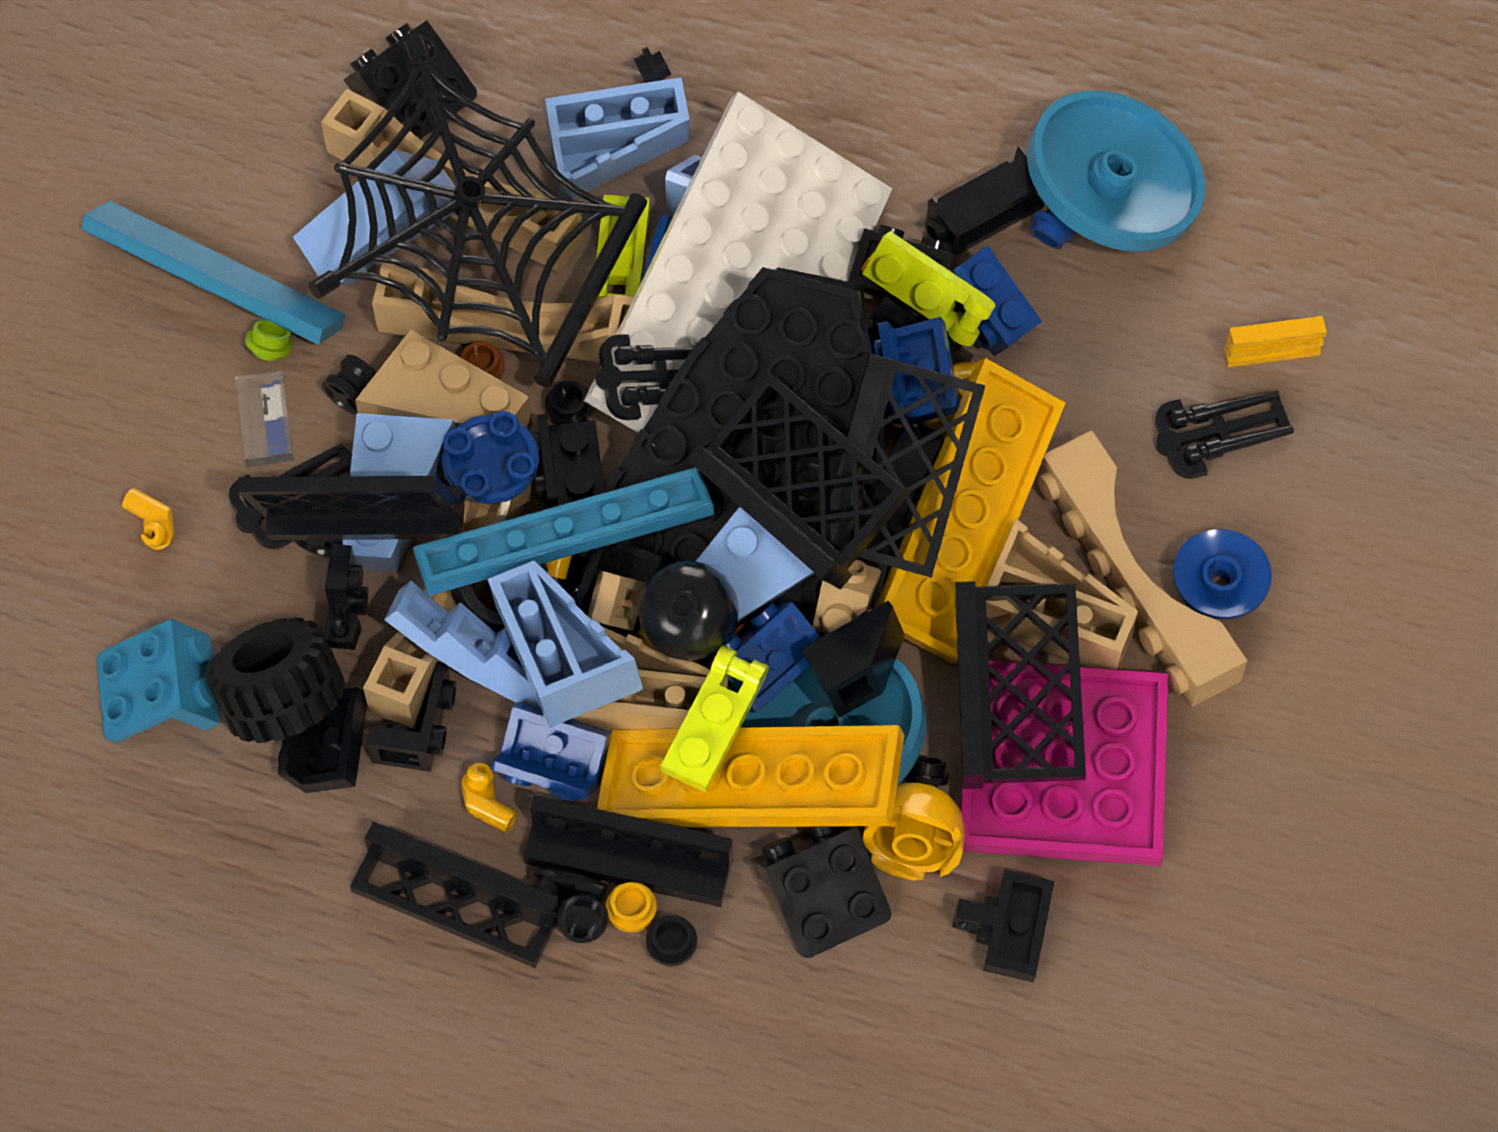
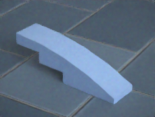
(461, 643)

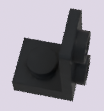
(405, 748)

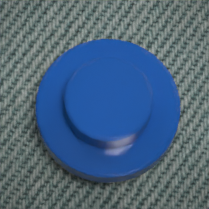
(1050, 229)

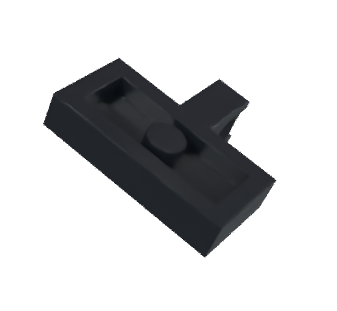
(345, 598)
(1010, 924)

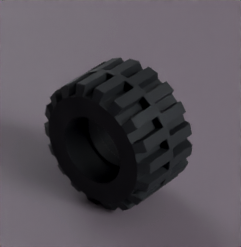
(275, 680)

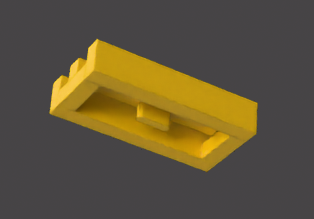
(1275, 341)

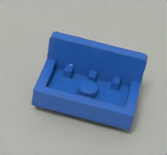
(926, 347)
(558, 758)

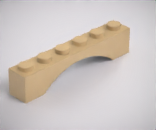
(356, 117)
(398, 314)
(1191, 646)
(404, 671)

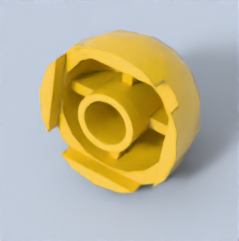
(923, 836)

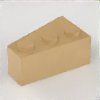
(435, 383)
(1102, 616)
(666, 693)

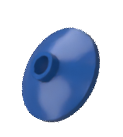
(1226, 556)

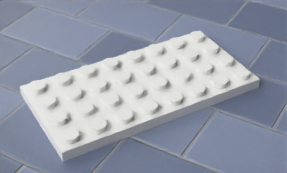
(753, 203)

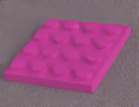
(1111, 813)

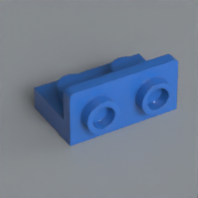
(1012, 311)
(776, 641)

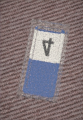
(264, 418)

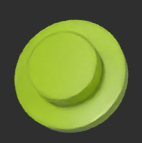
(269, 341)

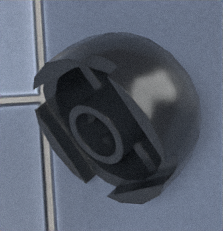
(688, 610)

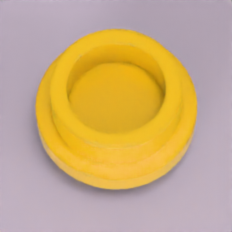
(631, 907)

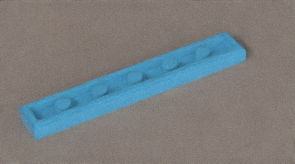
(213, 272)
(563, 530)

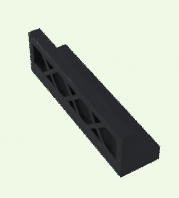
(629, 850)
(462, 877)

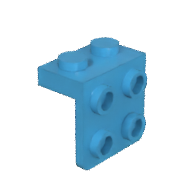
(156, 679)

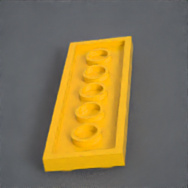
(992, 489)
(765, 780)

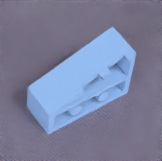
(614, 130)
(326, 235)
(394, 448)
(753, 563)
(559, 647)

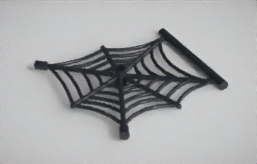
(465, 203)

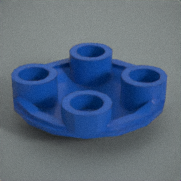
(490, 458)

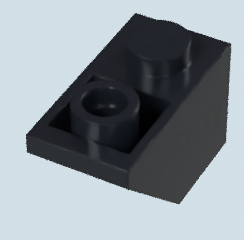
(856, 658)

